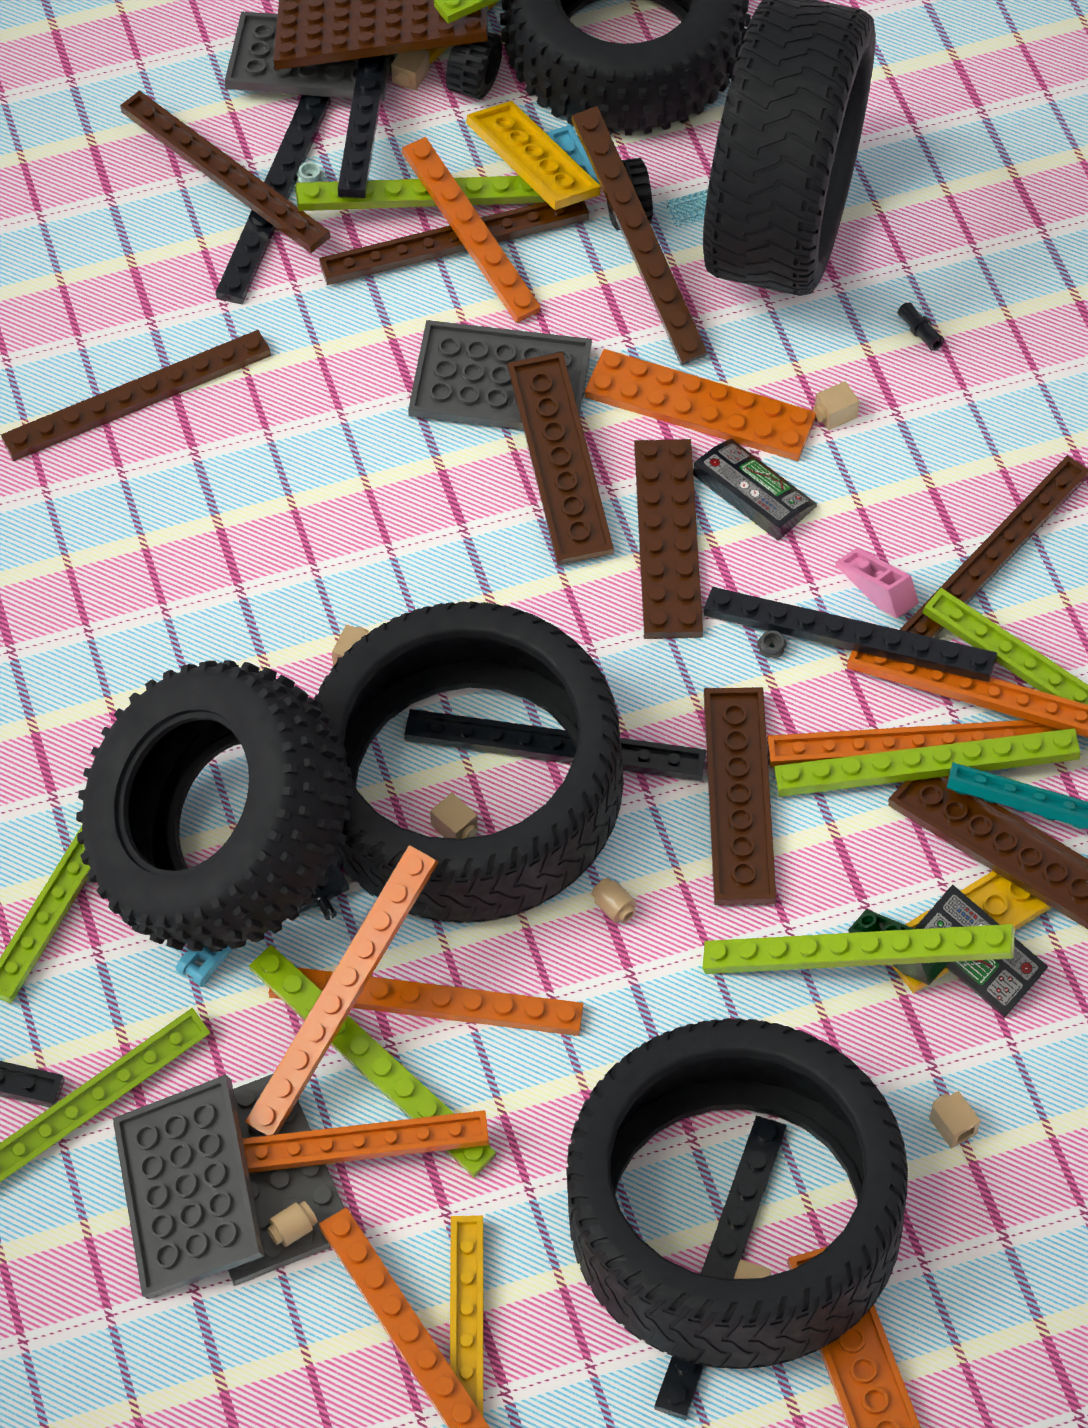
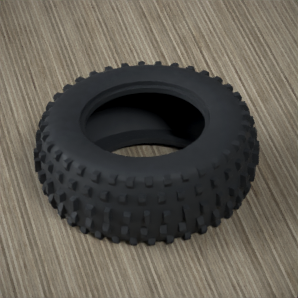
(630, 82)
(287, 823)

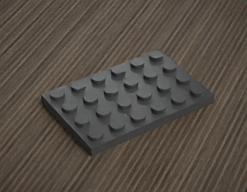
(253, 66)
(467, 377)
(187, 1187)
(280, 1189)

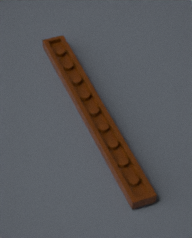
(225, 171)
(639, 235)
(445, 242)
(135, 395)
(1005, 540)

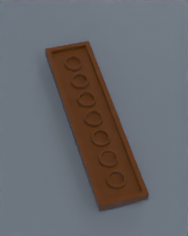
(560, 459)
(668, 539)
(739, 796)
(1000, 843)

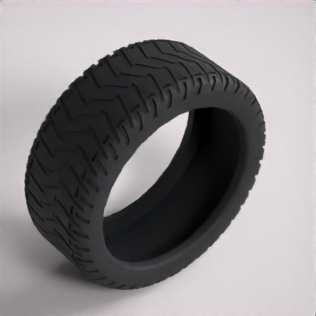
(788, 144)
(480, 649)
(761, 1071)

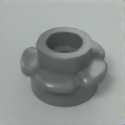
(772, 638)

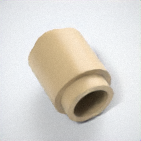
(614, 900)
(291, 1223)

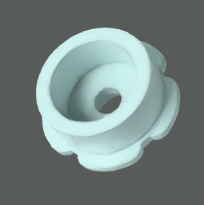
(309, 172)

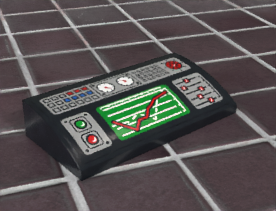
(753, 488)
(996, 981)

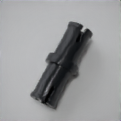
(920, 326)

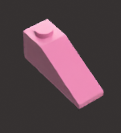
(880, 582)

